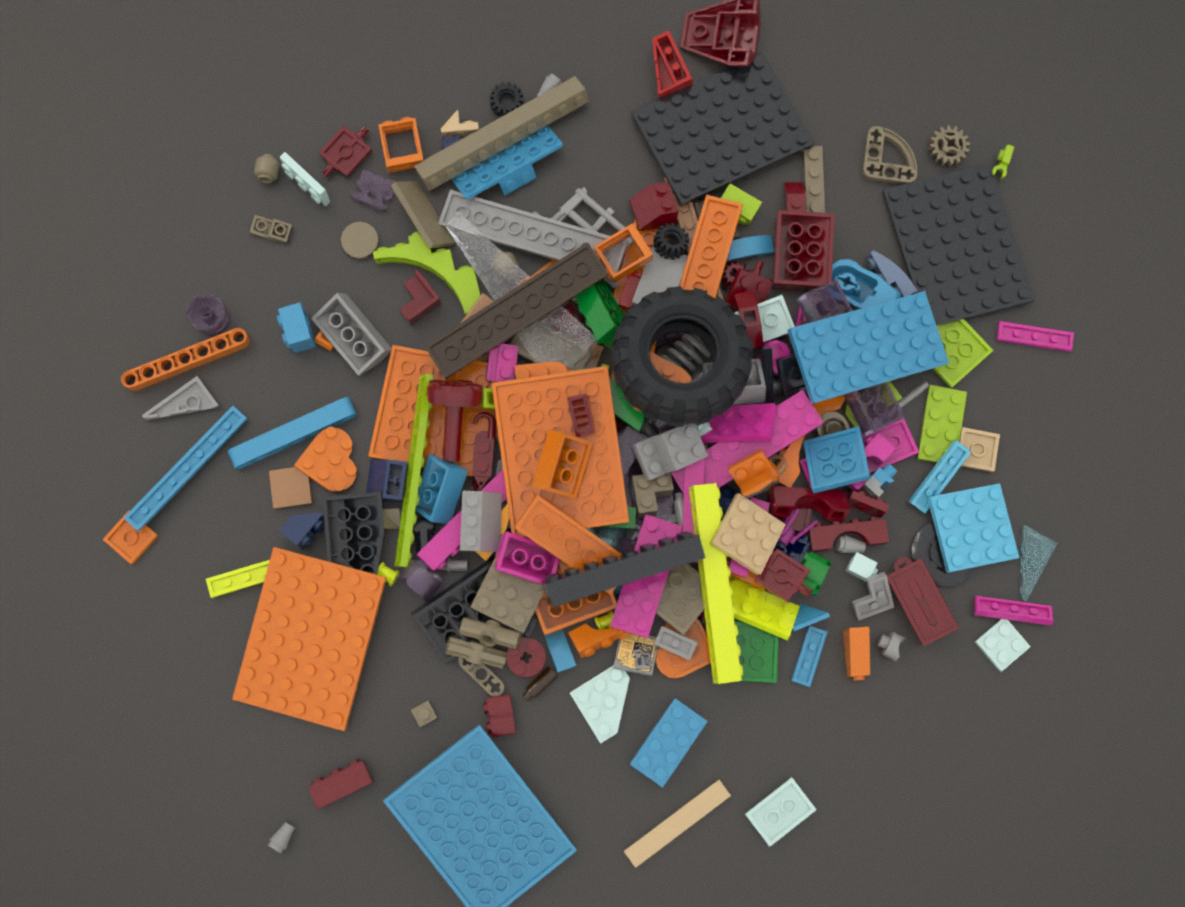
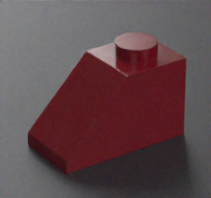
(794, 197)

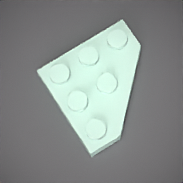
(603, 701)

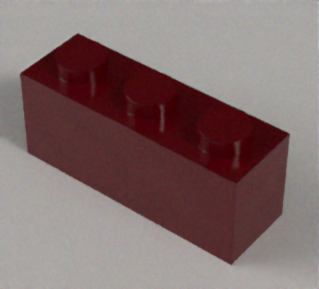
(340, 783)

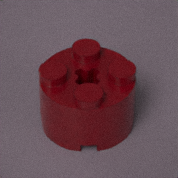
(535, 664)

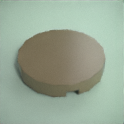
(359, 240)

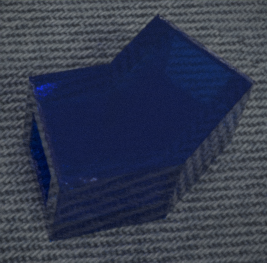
(447, 141)

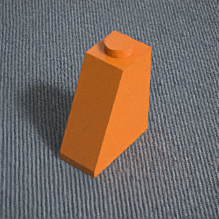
(857, 652)

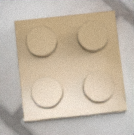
(982, 447)

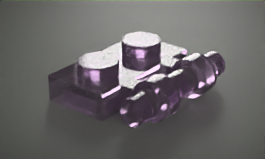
(376, 185)

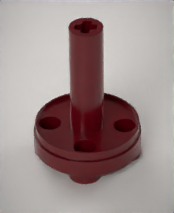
(455, 396)

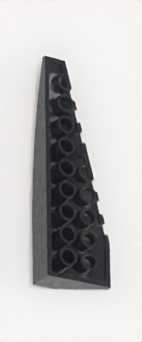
(444, 612)

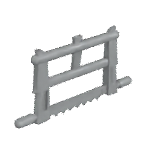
(605, 215)

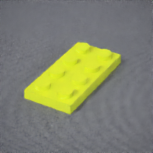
(763, 609)

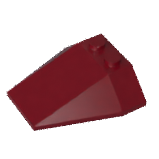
(724, 32)

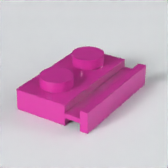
(502, 363)

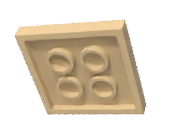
(747, 534)

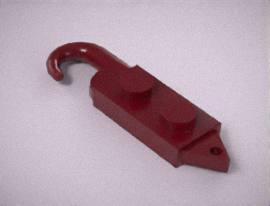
(484, 450)

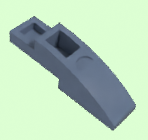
(891, 273)

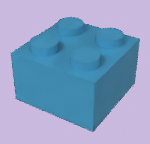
(296, 327)

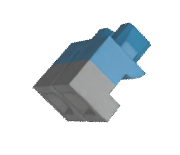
(879, 480)

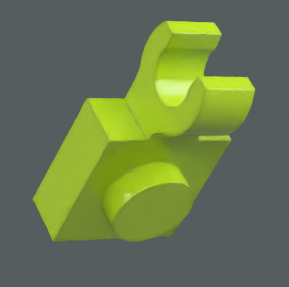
(1004, 159)

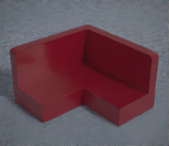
(424, 299)

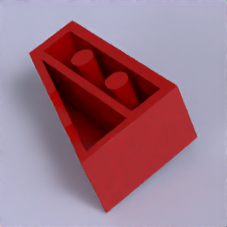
(669, 64)

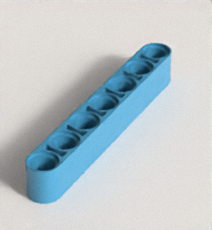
(291, 433)

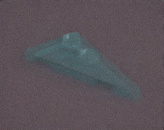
(1035, 554)

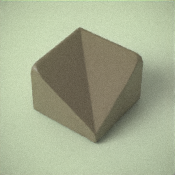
(391, 518)

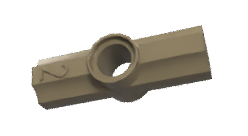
(490, 633)
(476, 652)

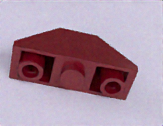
(749, 312)

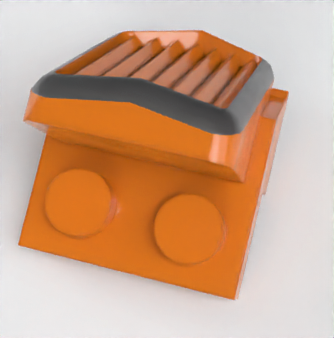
(754, 474)

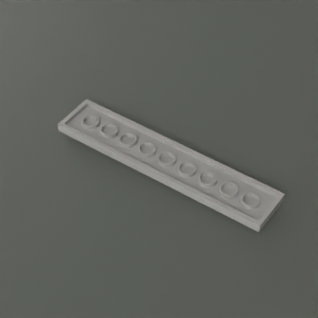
(527, 230)

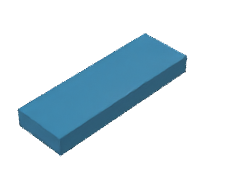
(809, 656)

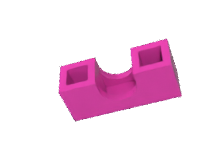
(877, 449)

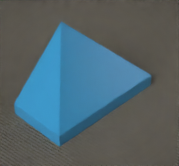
(807, 616)

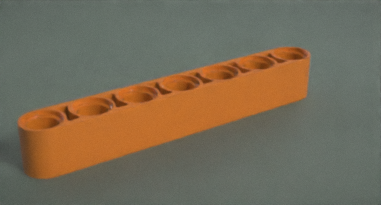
(177, 357)

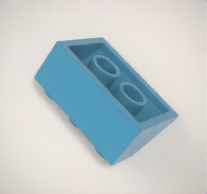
(440, 489)

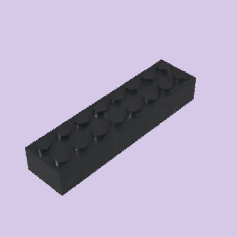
(622, 569)

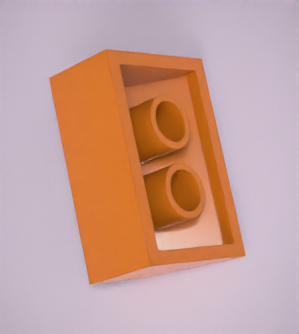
(562, 464)

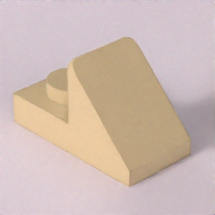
(454, 126)

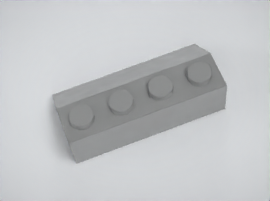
(351, 333)

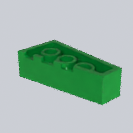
(623, 410)

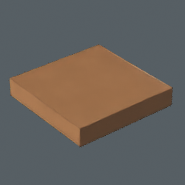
(289, 488)

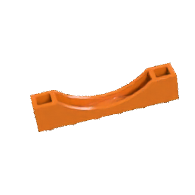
(791, 454)

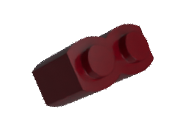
(500, 715)

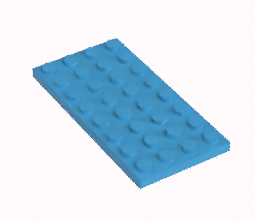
(867, 347)

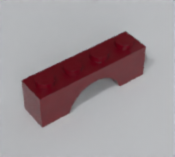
(830, 503)
(871, 532)

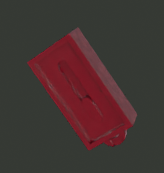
(922, 600)

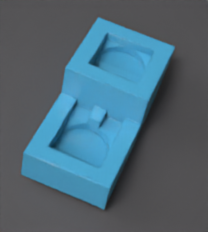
(560, 651)

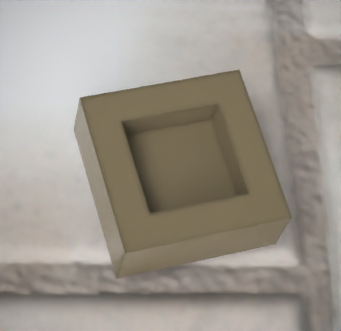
(424, 713)

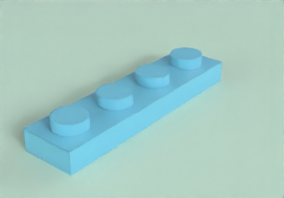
(940, 475)

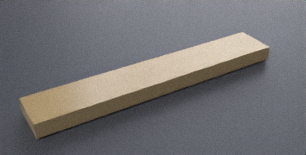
(677, 823)

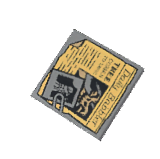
(636, 654)

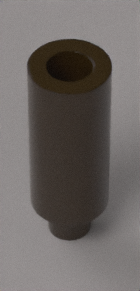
(540, 683)

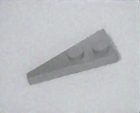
(187, 399)

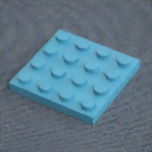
(973, 528)

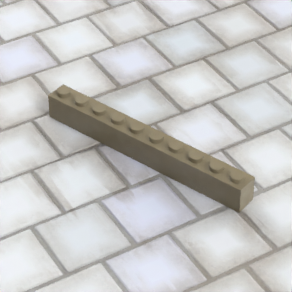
(501, 133)

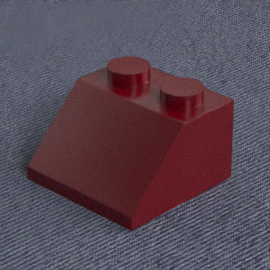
(654, 206)

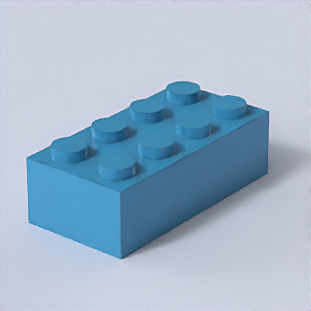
(668, 742)

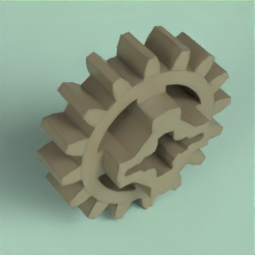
(949, 137)

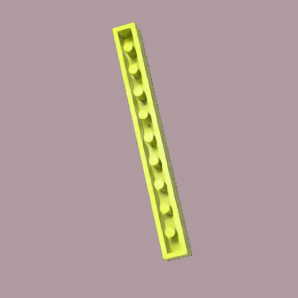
(715, 586)

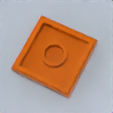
(128, 541)

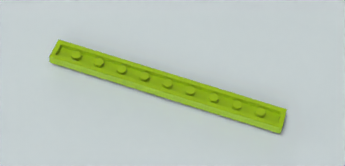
(413, 476)

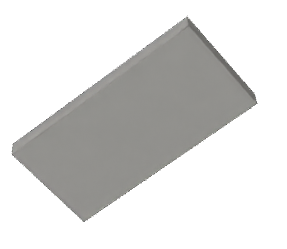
(659, 275)

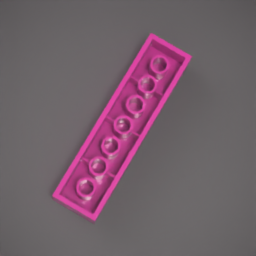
(792, 421)

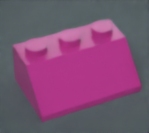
(524, 558)

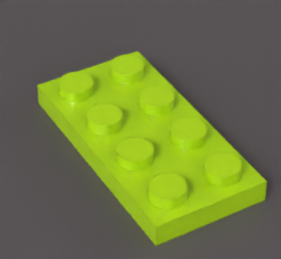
(940, 422)

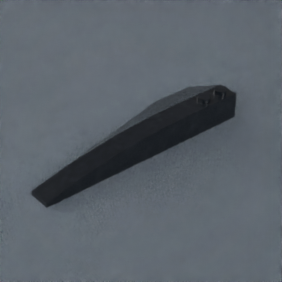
(354, 530)

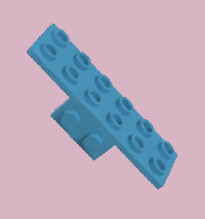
(509, 167)

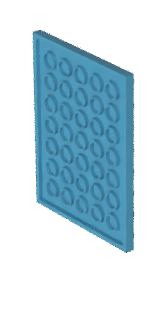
(480, 823)

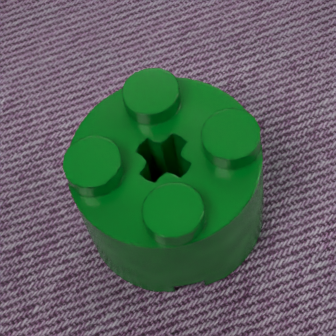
(818, 571)

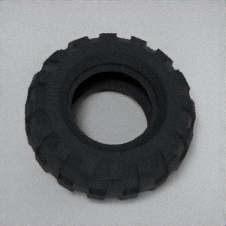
(689, 312)

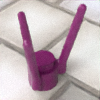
(787, 534)

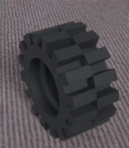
(502, 90)
(671, 232)

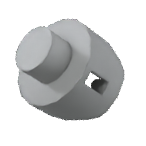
(890, 645)

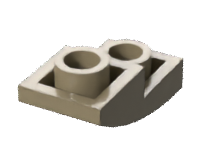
(270, 229)

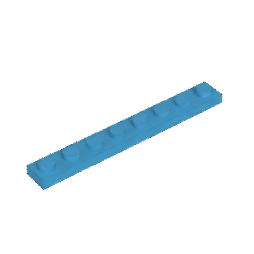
(185, 468)

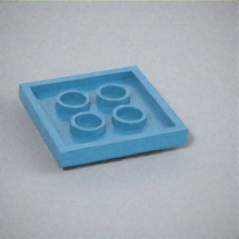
(836, 460)

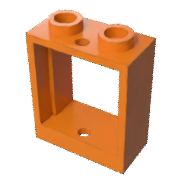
(403, 162)
(629, 231)

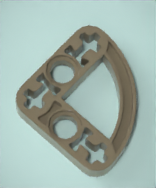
(876, 164)

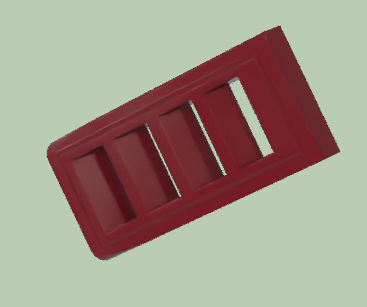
(583, 397)

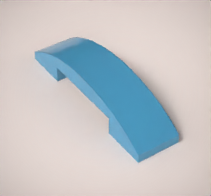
(751, 246)

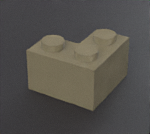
(645, 493)

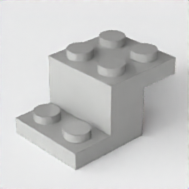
(669, 451)

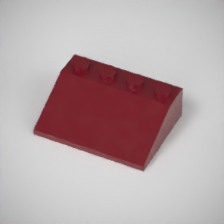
(802, 250)

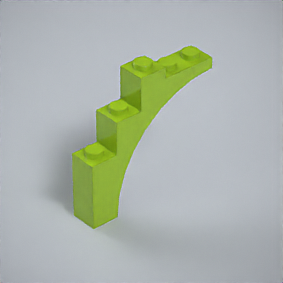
(417, 253)

